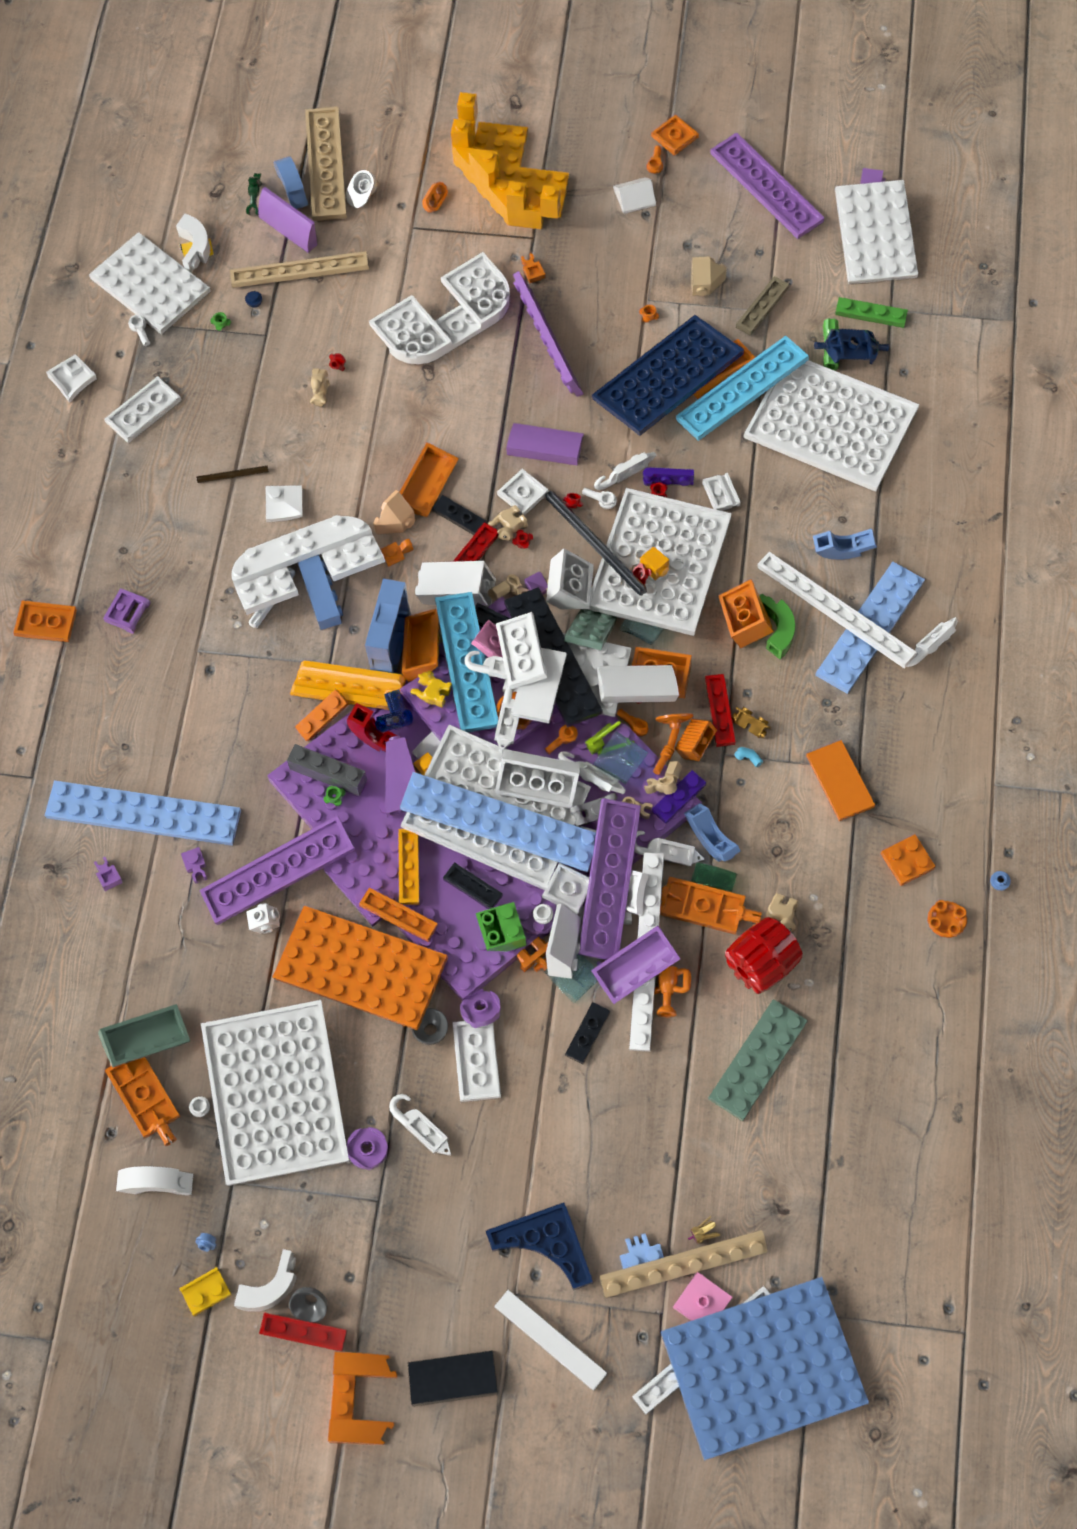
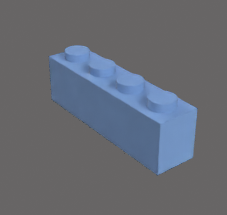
(320, 593)

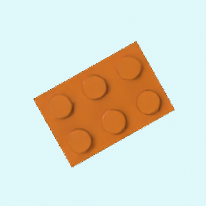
(45, 621)

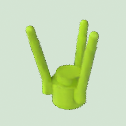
(596, 743)

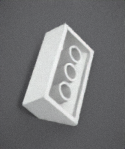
(537, 778)

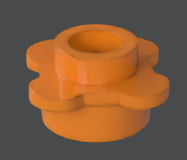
(649, 309)

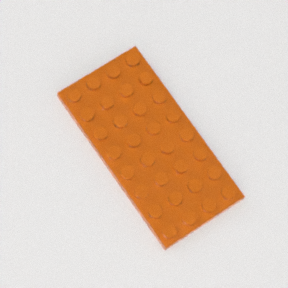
(360, 967)

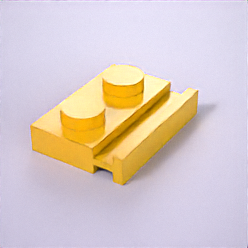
(205, 1291)

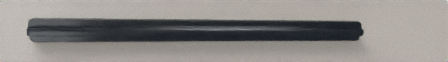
(596, 543)

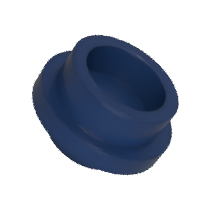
(253, 299)

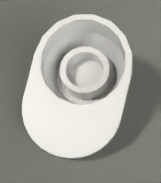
(360, 188)

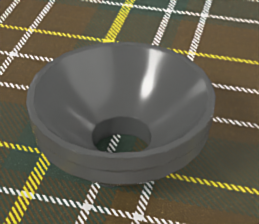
(436, 1018)
(307, 1310)

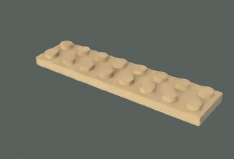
(325, 164)

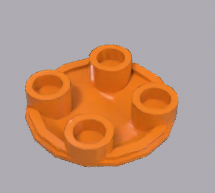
(947, 919)

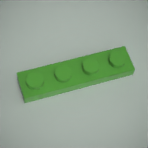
(871, 312)

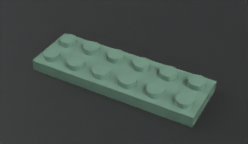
(757, 1060)

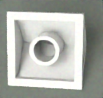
(635, 195)

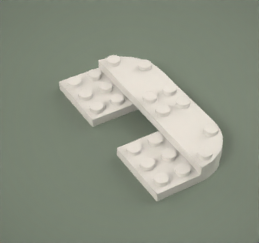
(420, 340)
(263, 574)

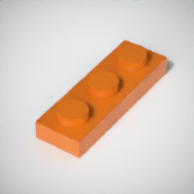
(322, 715)

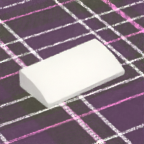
(637, 684)

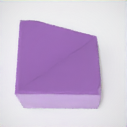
(536, 580)

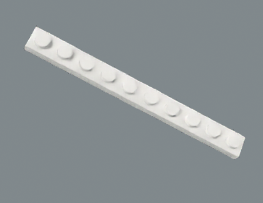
(837, 610)
(644, 995)

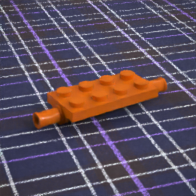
(705, 905)
(144, 1098)

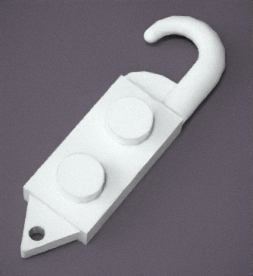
(625, 470)
(933, 640)
(492, 665)
(507, 723)
(595, 775)
(672, 851)
(420, 1127)

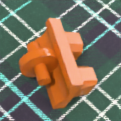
(528, 960)

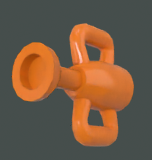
(668, 985)

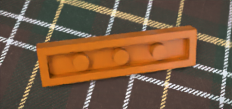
(398, 914)

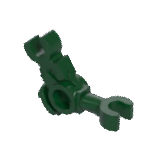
(253, 191)

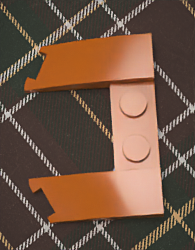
(345, 1370)

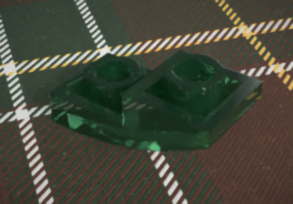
(714, 877)

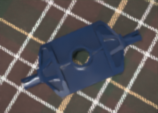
(839, 345)

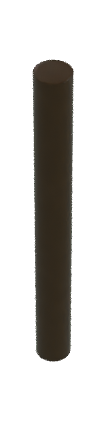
(232, 474)

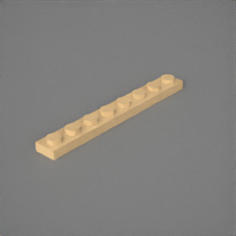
(299, 269)
(683, 1263)

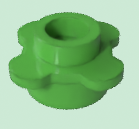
(220, 316)
(333, 790)

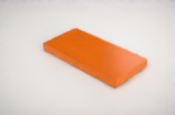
(840, 780)

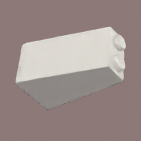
(452, 578)

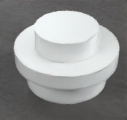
(543, 914)
(199, 1106)

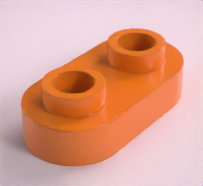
(434, 198)

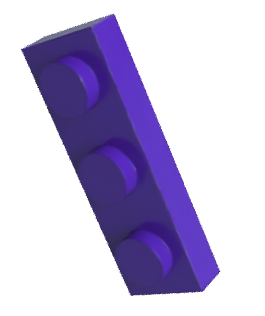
(674, 802)

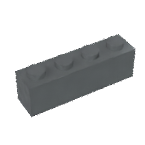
(327, 770)

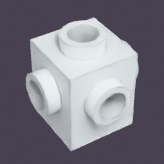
(263, 918)

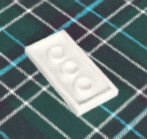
(143, 409)
(521, 650)
(538, 698)
(476, 1062)

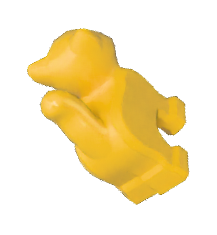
(434, 689)

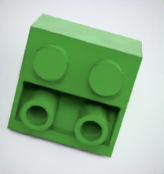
(501, 928)

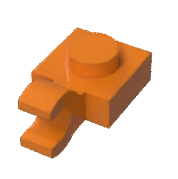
(394, 553)

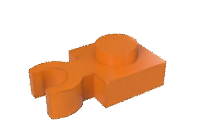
(532, 270)

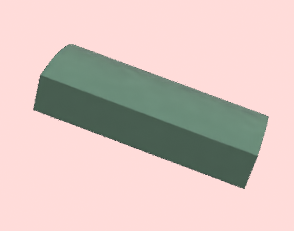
(143, 1035)

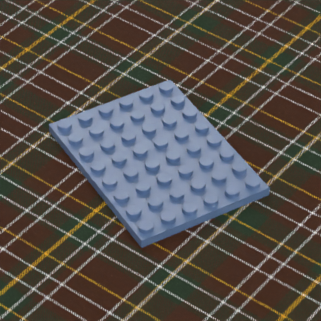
(763, 1368)

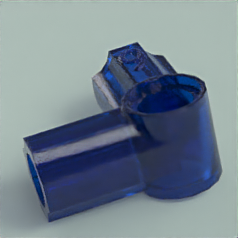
(398, 716)

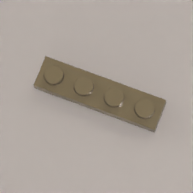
(762, 305)

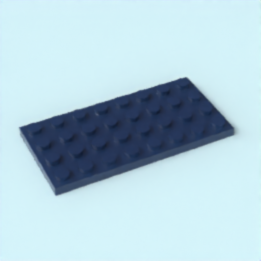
(667, 374)

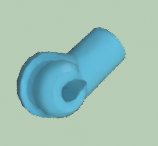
(748, 753)

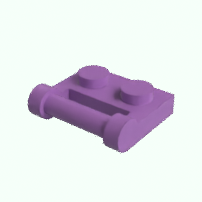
(121, 608)

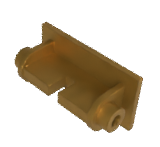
(744, 718)

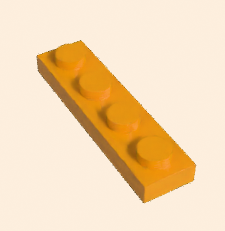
(408, 867)

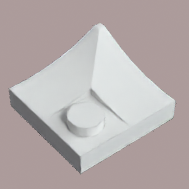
(71, 376)
(283, 503)
(636, 892)

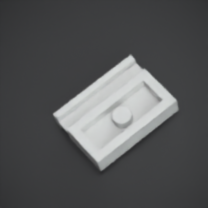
(721, 492)

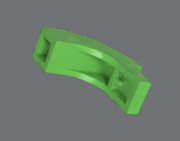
(783, 617)

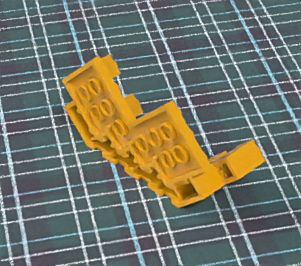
(493, 164)

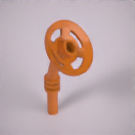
(674, 721)

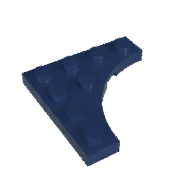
(548, 1234)

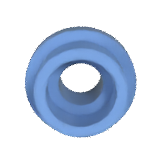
(996, 884)
(206, 1242)

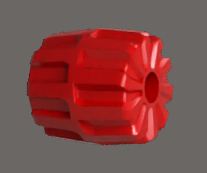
(764, 955)

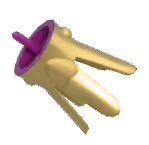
(699, 1231)

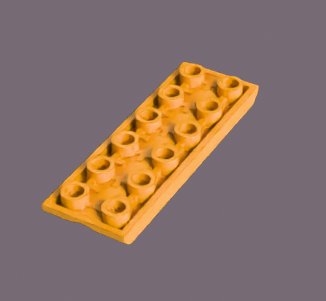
(356, 684)

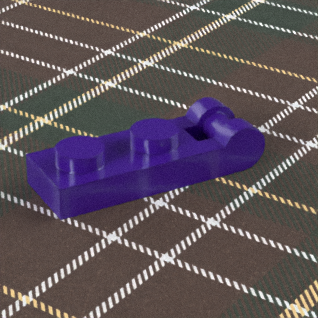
(668, 476)

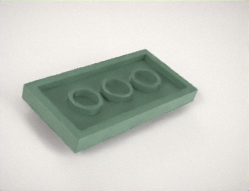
(590, 629)

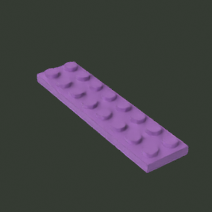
(767, 185)
(547, 335)
(277, 870)
(609, 879)

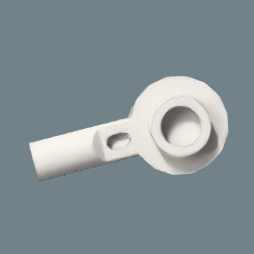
(137, 324)
(606, 499)

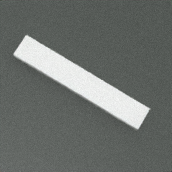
(550, 1340)

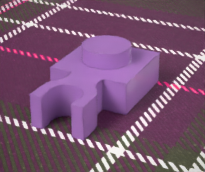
(194, 862)
(107, 875)

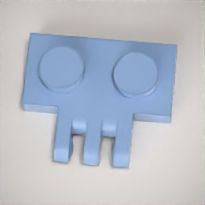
(640, 1252)

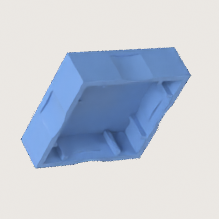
(386, 630)

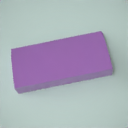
(287, 220)
(544, 444)
(635, 964)

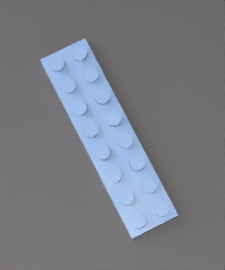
(882, 607)

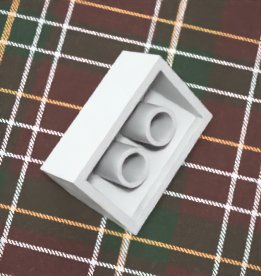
(569, 581)
(564, 943)

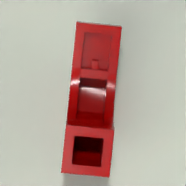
(363, 726)

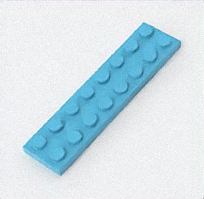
(742, 388)
(470, 689)

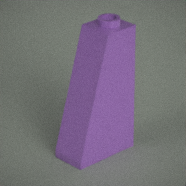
(398, 773)

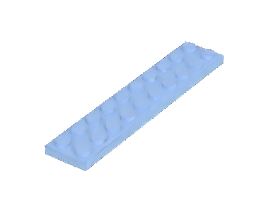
(143, 813)
(499, 821)

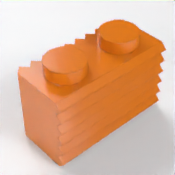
(695, 739)

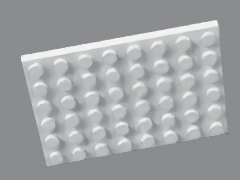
(833, 423)
(683, 533)
(474, 766)
(274, 1093)

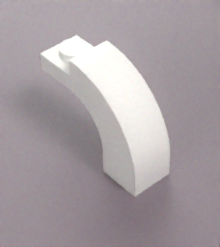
(194, 231)
(162, 1179)
(273, 1293)

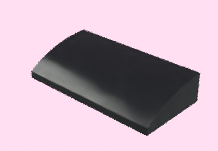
(452, 1378)

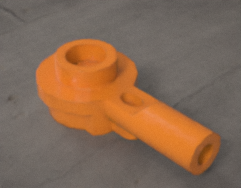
(655, 164)
(637, 725)
(566, 736)

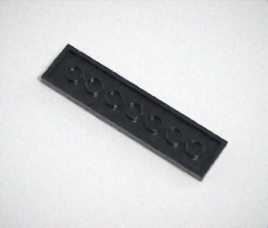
(574, 696)

